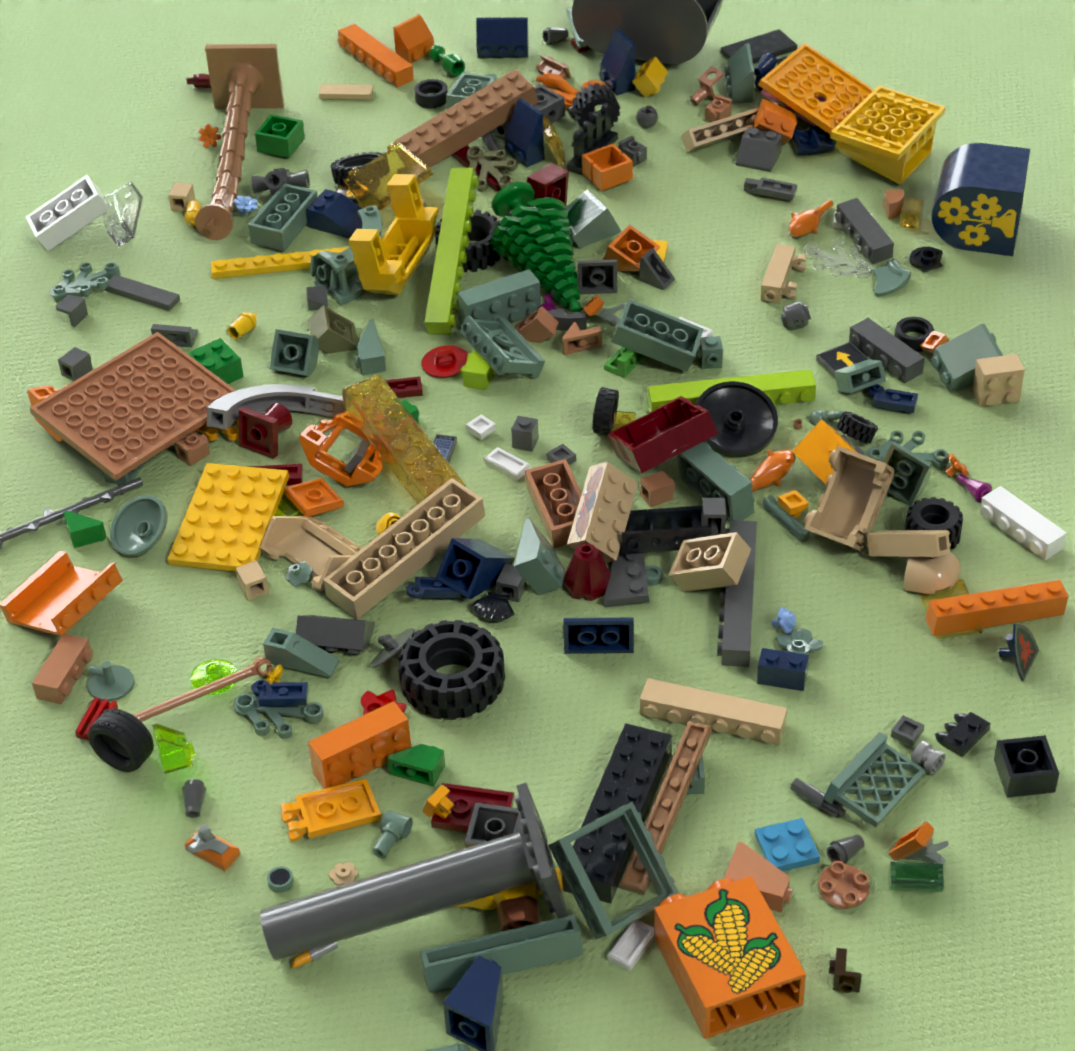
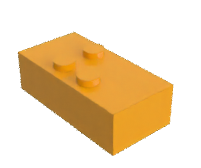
(817, 447)

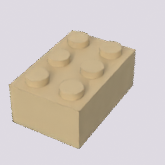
(710, 562)

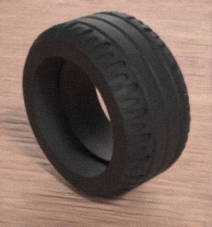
(121, 740)

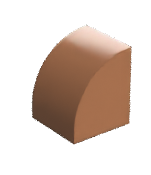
(893, 202)

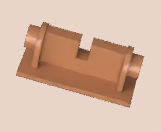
(550, 65)

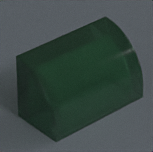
(916, 876)

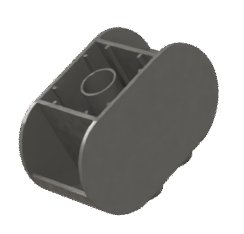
(658, 28)

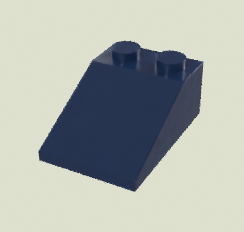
(619, 64)
(525, 134)
(334, 214)

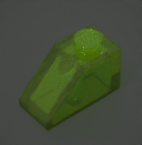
(173, 748)

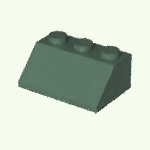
(740, 76)

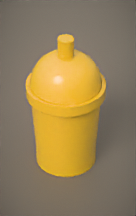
(191, 211)
(245, 323)

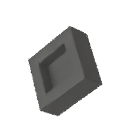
(560, 453)
(907, 731)

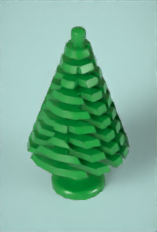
(537, 240)

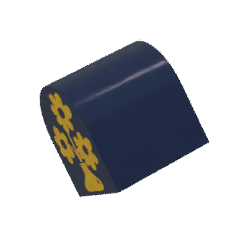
(981, 197)

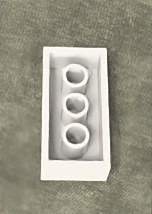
(67, 213)

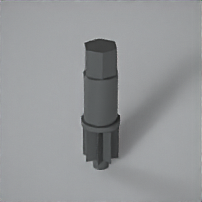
(816, 797)

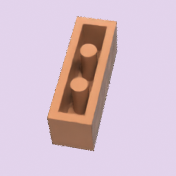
(62, 669)

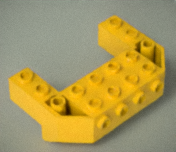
(390, 262)

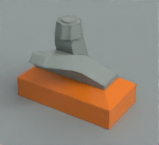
(595, 307)
(918, 845)
(212, 848)

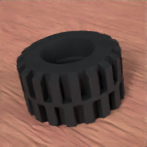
(591, 97)
(936, 515)

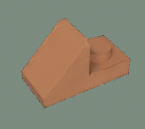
(583, 340)

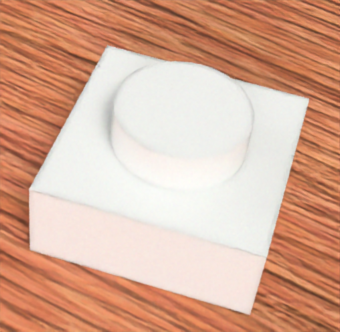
(481, 427)

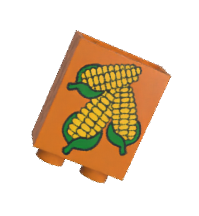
(728, 956)

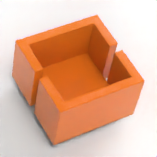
(607, 167)

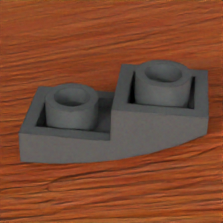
(566, 320)

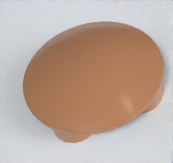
(843, 885)

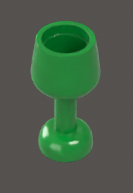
(451, 63)

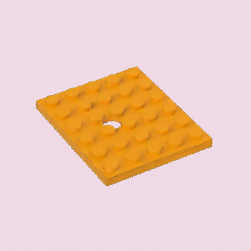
(809, 75)

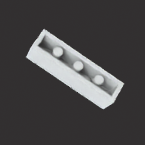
(1023, 523)

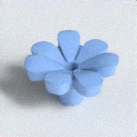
(245, 205)

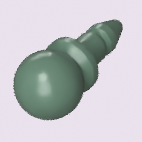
(826, 416)

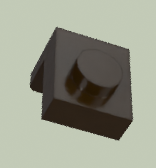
(843, 980)

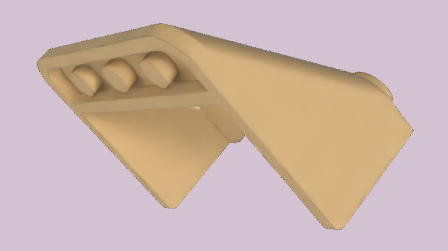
(308, 541)

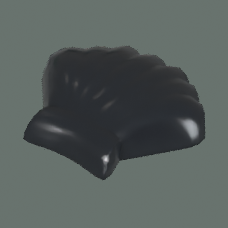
(926, 258)
(493, 607)

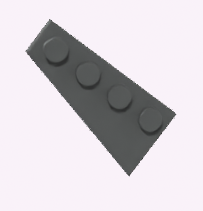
(627, 581)

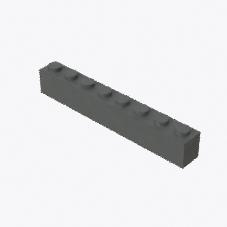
(738, 605)

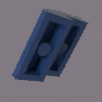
(812, 142)

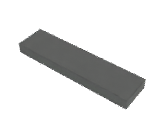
(142, 292)

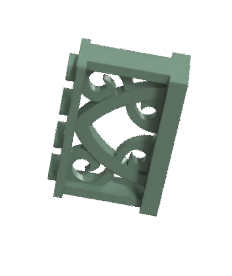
(519, 355)

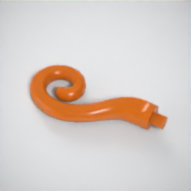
(555, 81)

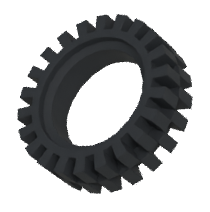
(341, 167)

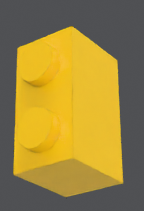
(650, 77)

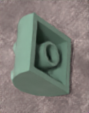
(294, 352)

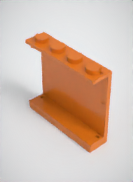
(58, 595)

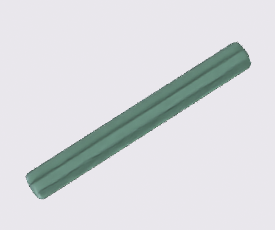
(579, 41)

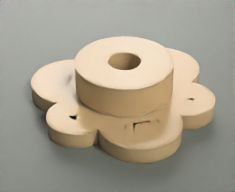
(343, 873)

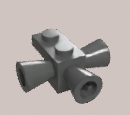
(277, 178)

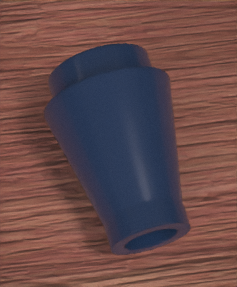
(765, 64)

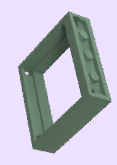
(582, 887)

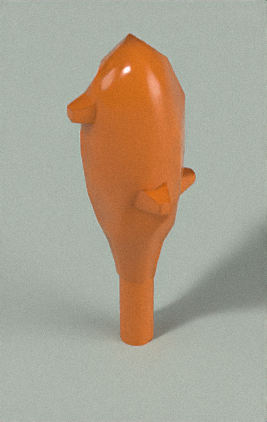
(808, 220)
(772, 469)

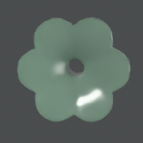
(299, 573)

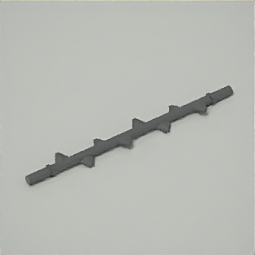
(50, 515)

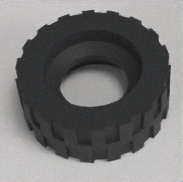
(604, 410)

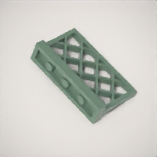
(862, 764)

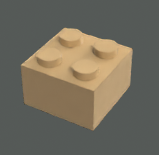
(998, 380)

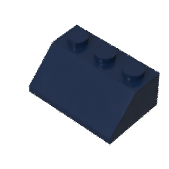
(502, 37)
(598, 635)

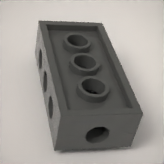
(549, 104)

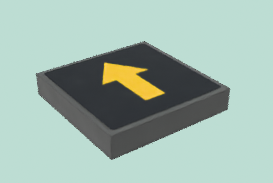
(840, 357)

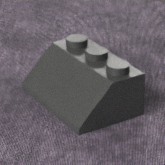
(335, 632)

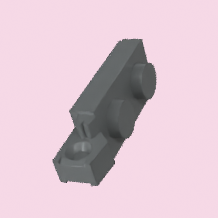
(771, 188)

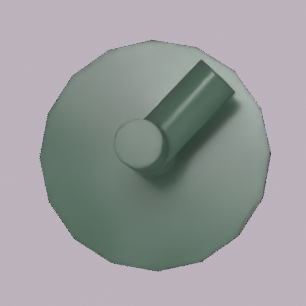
(109, 681)

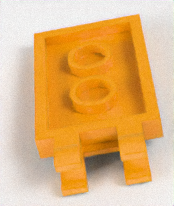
(331, 810)

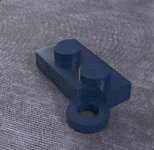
(430, 587)

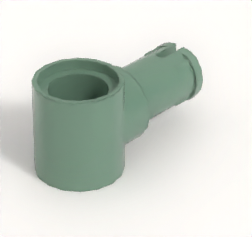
(392, 827)

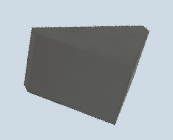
(654, 271)

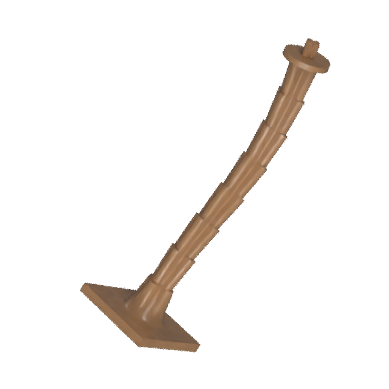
(240, 80)

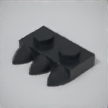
(965, 734)

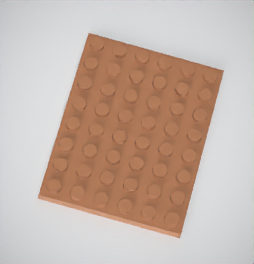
(132, 405)

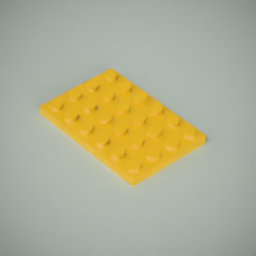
(228, 517)

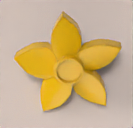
(275, 674)

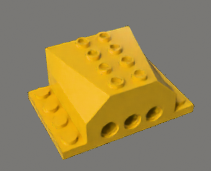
(889, 133)

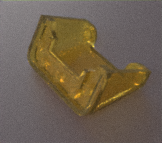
(371, 180)

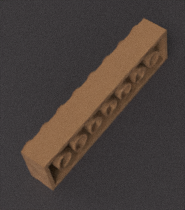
(469, 119)

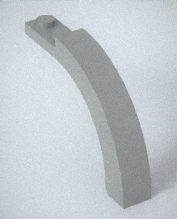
(224, 410)

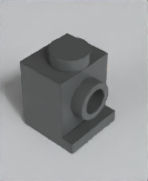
(634, 150)

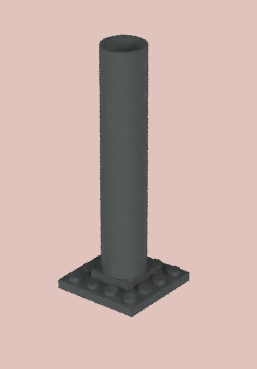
(419, 889)

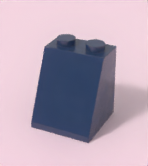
(471, 566)
(476, 1006)

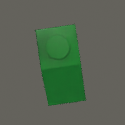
(418, 764)

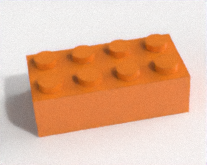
(359, 745)

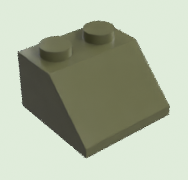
(333, 331)

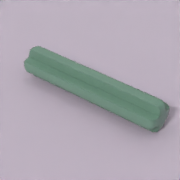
(787, 520)

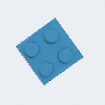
(787, 845)

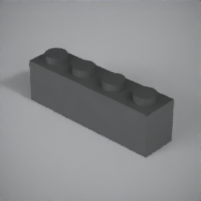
(864, 231)
(884, 347)

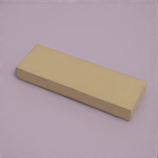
(345, 92)

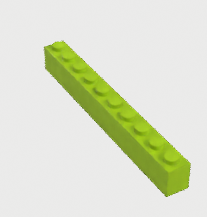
(451, 251)

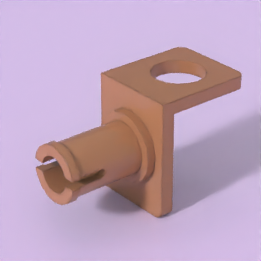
(706, 86)

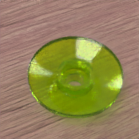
(211, 671)

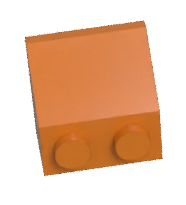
(413, 39)
(775, 118)
(629, 249)

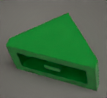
(84, 529)

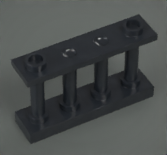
(662, 529)

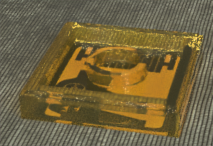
(553, 141)

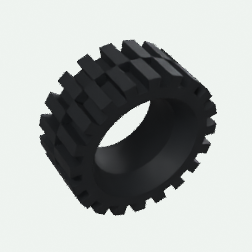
(481, 252)

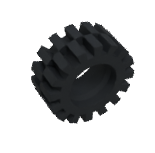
(857, 427)

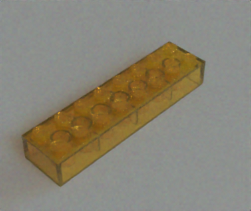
(397, 437)

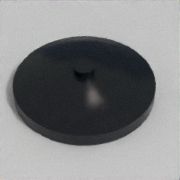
(742, 417)

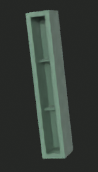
(510, 949)

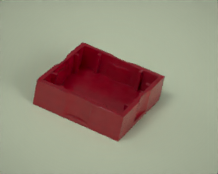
(662, 434)

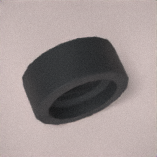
(431, 100)
(913, 324)

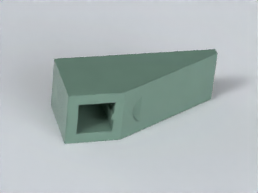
(298, 653)

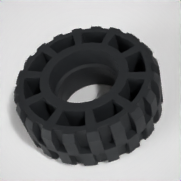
(458, 693)

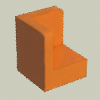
(933, 341)

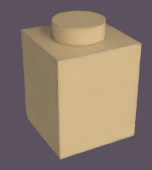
(180, 195)
(252, 580)

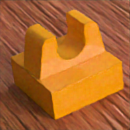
(793, 503)
(438, 803)

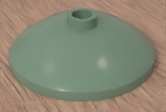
(138, 525)

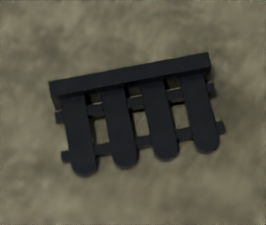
(592, 137)

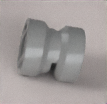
(928, 757)

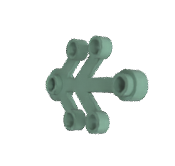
(83, 282)
(910, 445)
(249, 705)

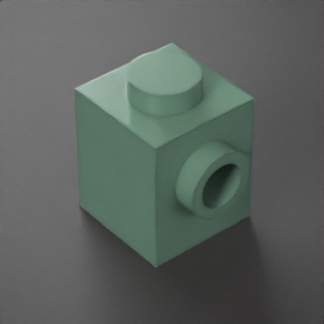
(710, 352)

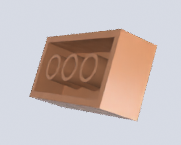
(555, 498)

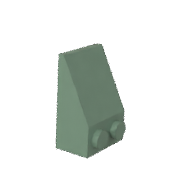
(465, 86)
(910, 473)
(538, 560)

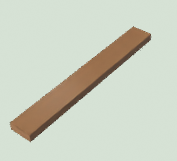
(669, 800)

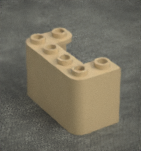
(851, 499)

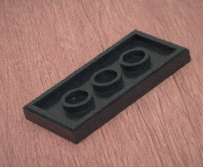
(771, 42)

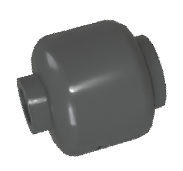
(795, 315)

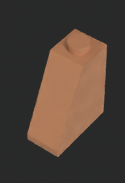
(769, 879)

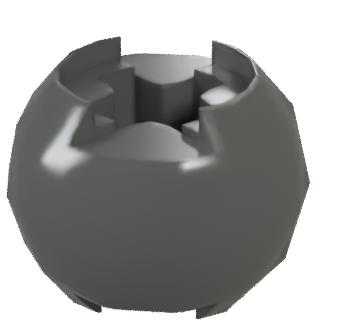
(647, 117)

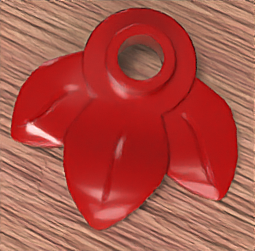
(372, 702)

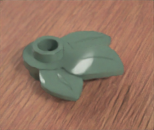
(799, 642)

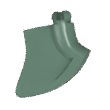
(890, 278)

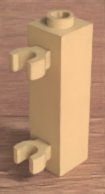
(778, 273)
(909, 543)

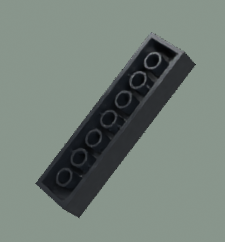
(629, 777)

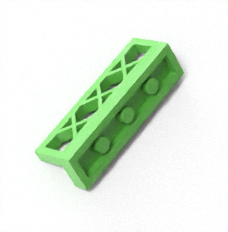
(625, 360)

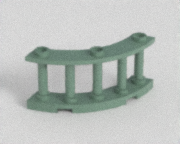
(352, 289)

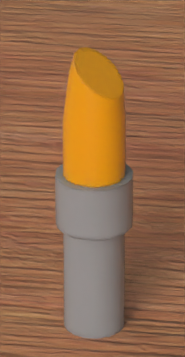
(312, 955)

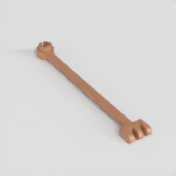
(252, 670)

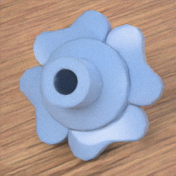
(785, 620)

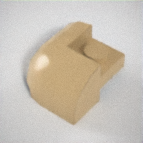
(931, 573)

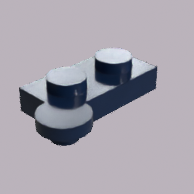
(893, 399)
(281, 693)

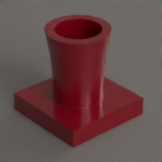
(260, 431)

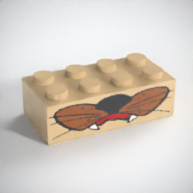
(603, 510)

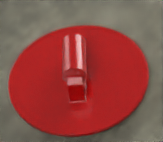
(444, 361)

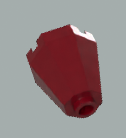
(586, 574)

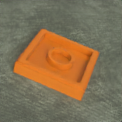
(313, 497)

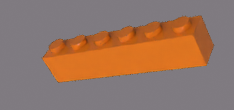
(375, 55)
(996, 607)

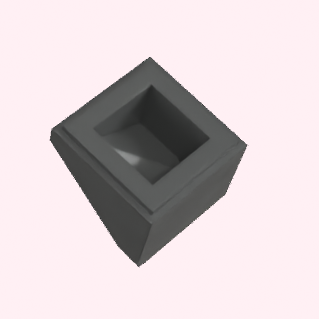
(316, 297)

